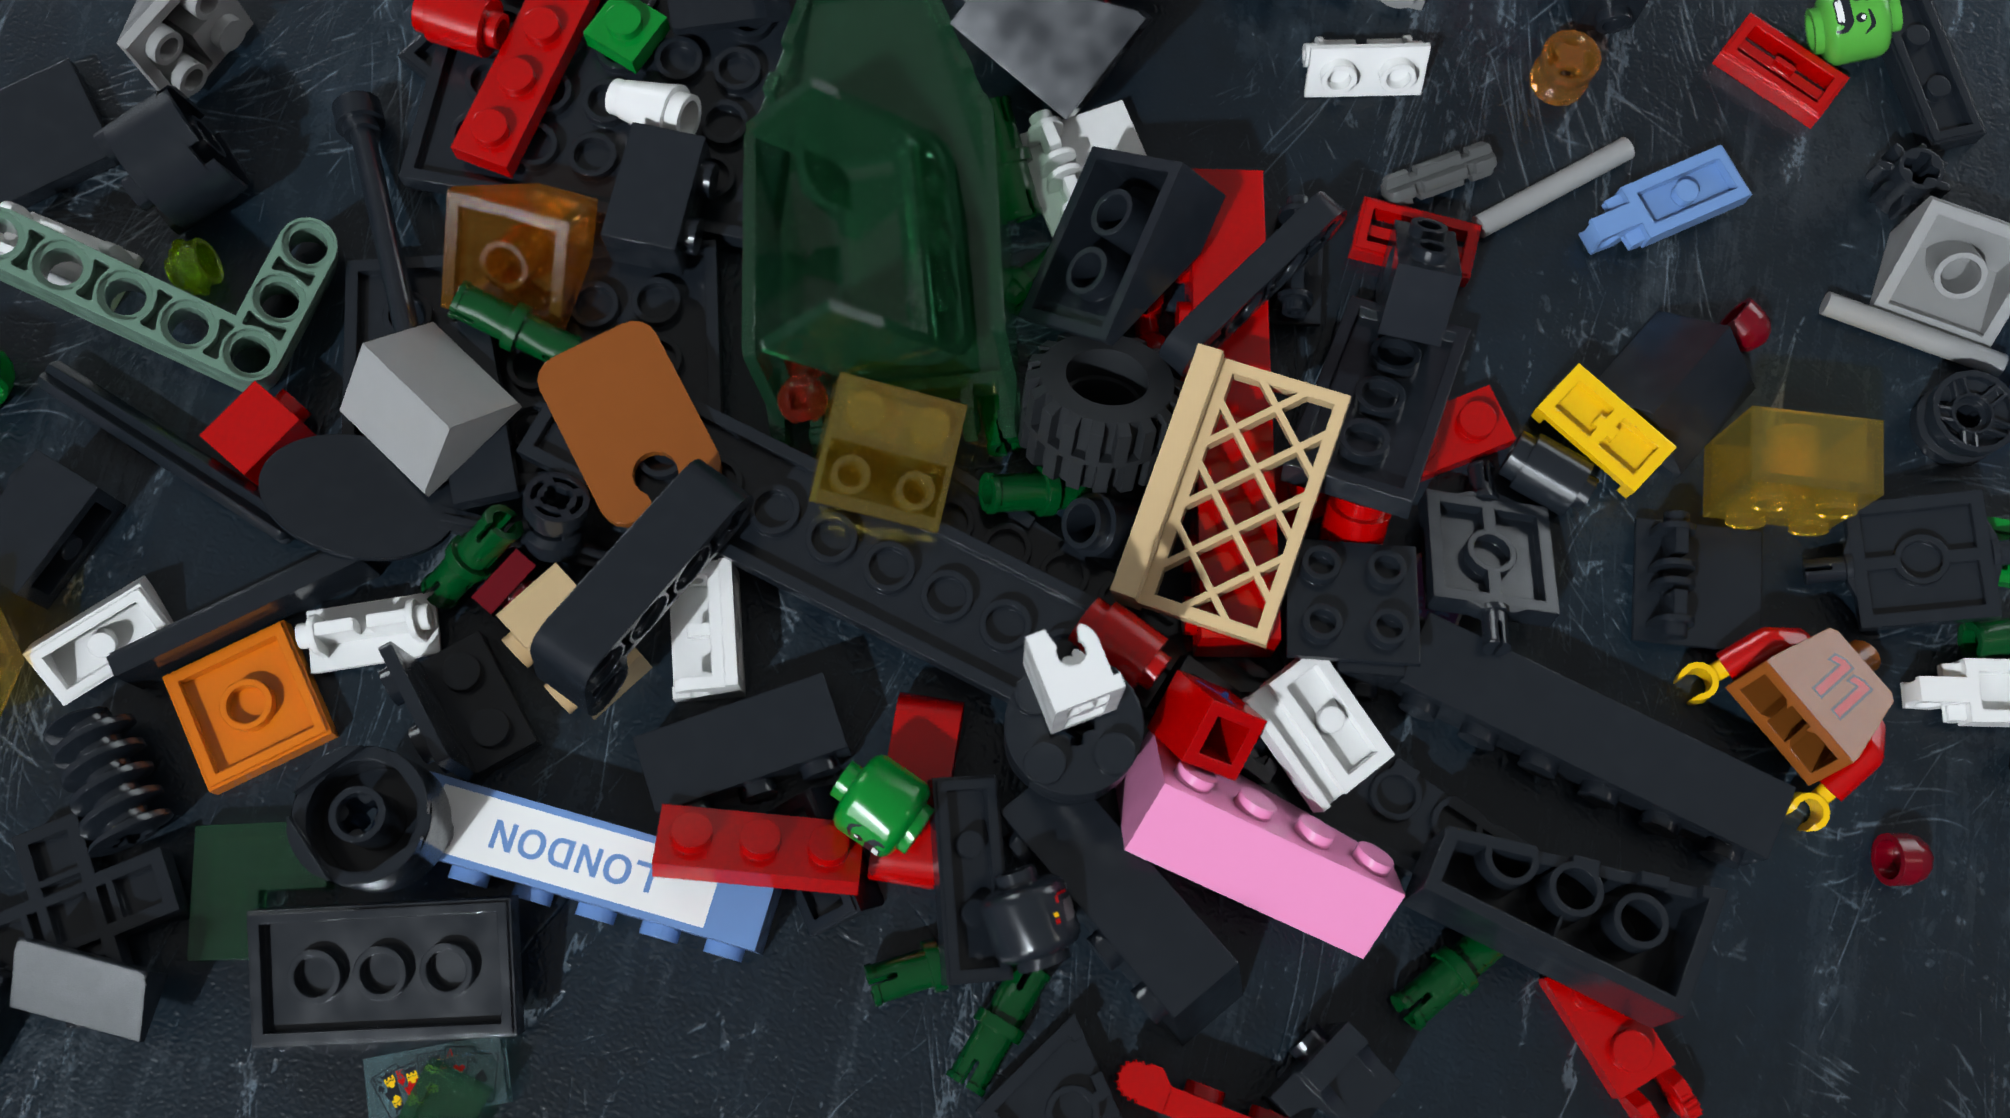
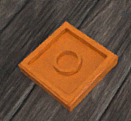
(250, 707)

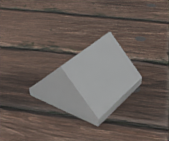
(1948, 271)
(424, 403)

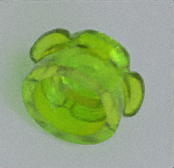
(193, 266)

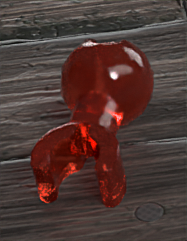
(802, 395)

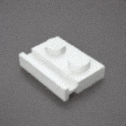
(1318, 731)

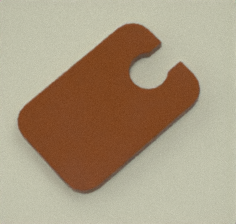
(616, 408)

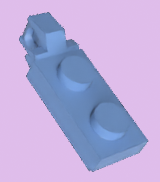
(1668, 202)

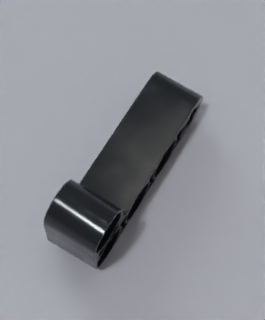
(593, 630)

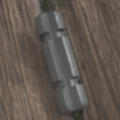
(1439, 174)

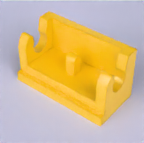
(1604, 429)

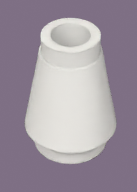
(654, 104)

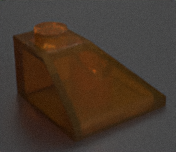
(519, 245)

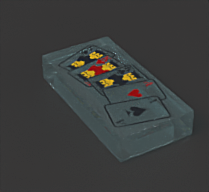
(394, 1075)

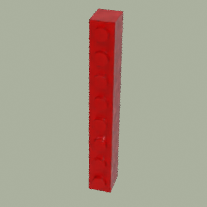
(1233, 238)

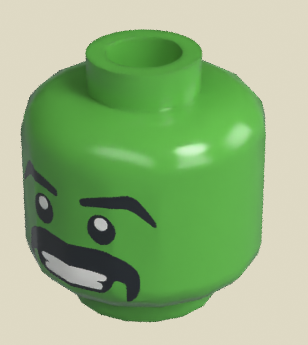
(1851, 29)

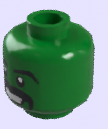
(881, 805)

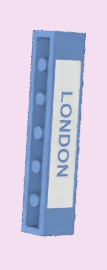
(598, 866)

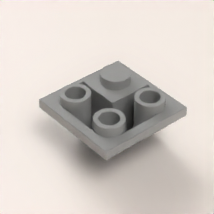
(182, 39)

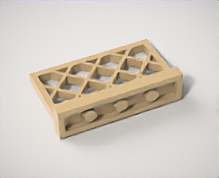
(1175, 477)

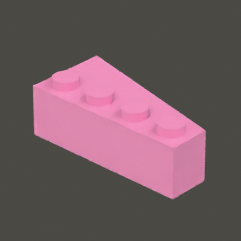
(1256, 849)

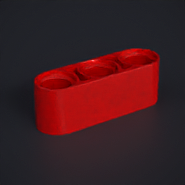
(926, 744)

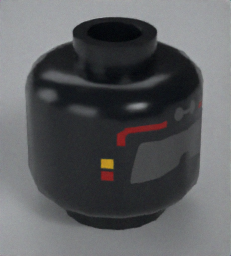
(1030, 919)

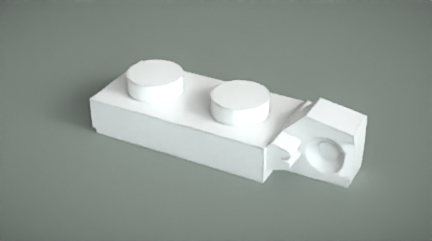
(1966, 691)

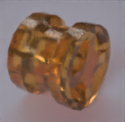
(1570, 52)

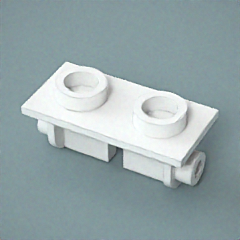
(1366, 69)
(352, 633)

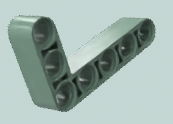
(167, 306)

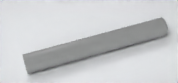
(1554, 186)
(1913, 334)

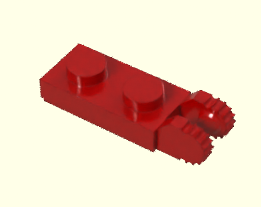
(1622, 1053)
(1152, 1089)

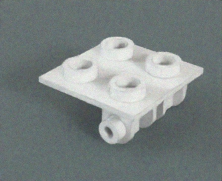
(1063, 147)

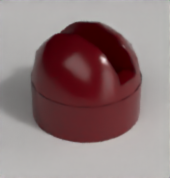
(1749, 324)
(1901, 859)

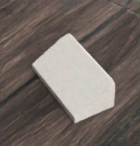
(75, 653)

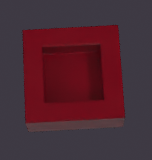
(505, 582)

